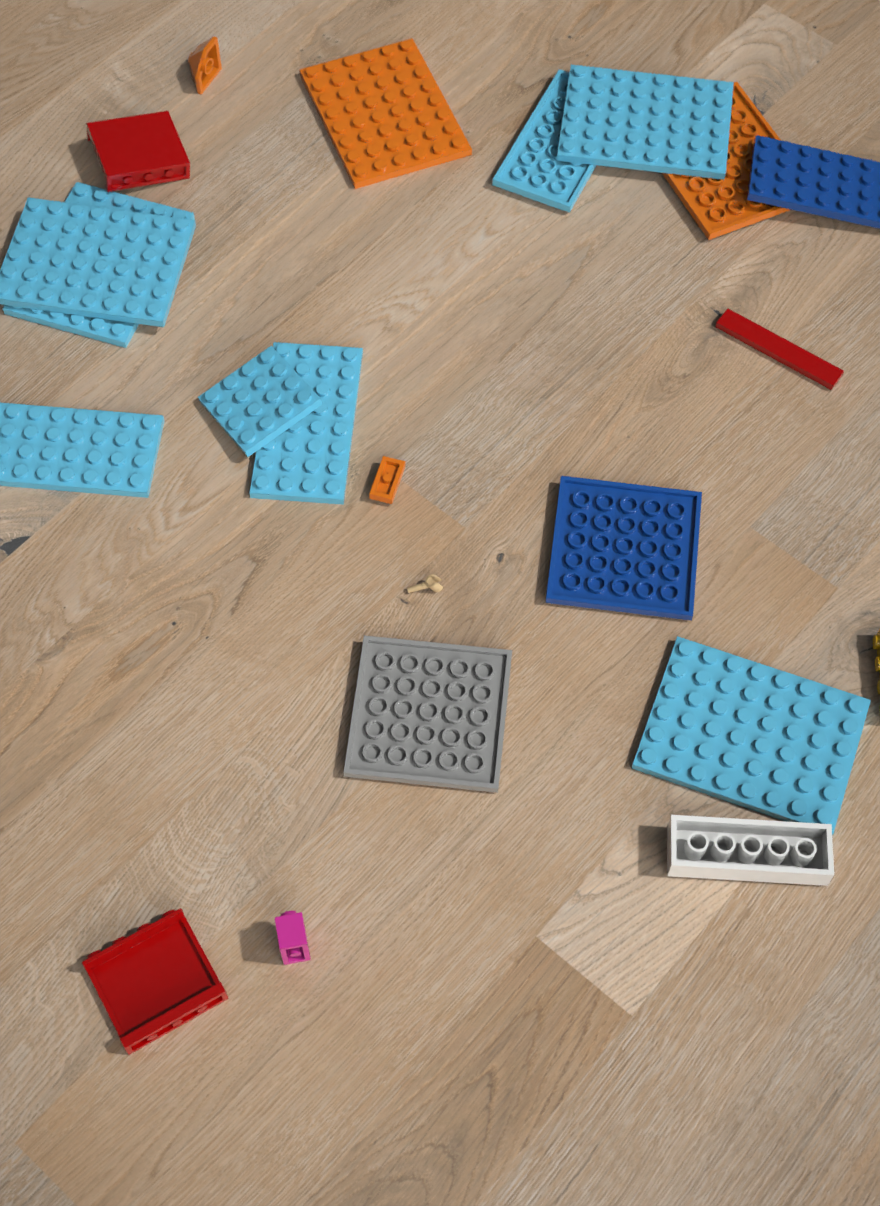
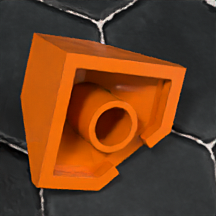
(205, 64)

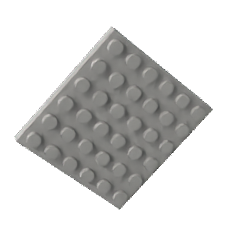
(429, 714)

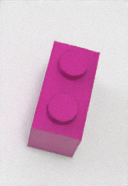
(292, 937)

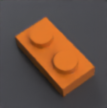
(387, 480)

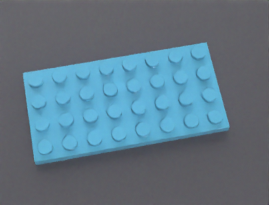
(532, 162)
(78, 449)
(314, 454)

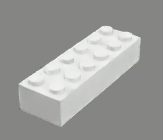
(750, 850)

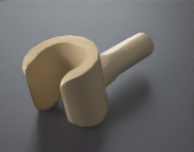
(430, 582)

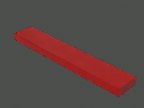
(779, 349)

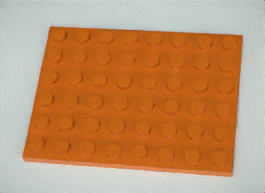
(384, 113)
(723, 204)

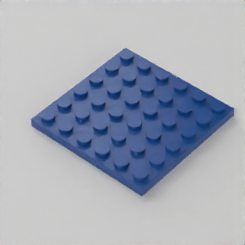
(625, 548)

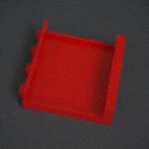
(139, 150)
(154, 980)

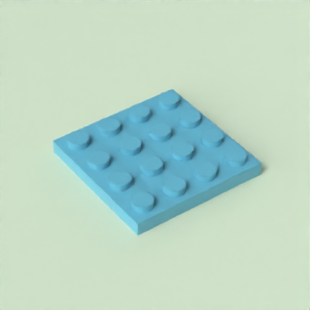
(260, 401)

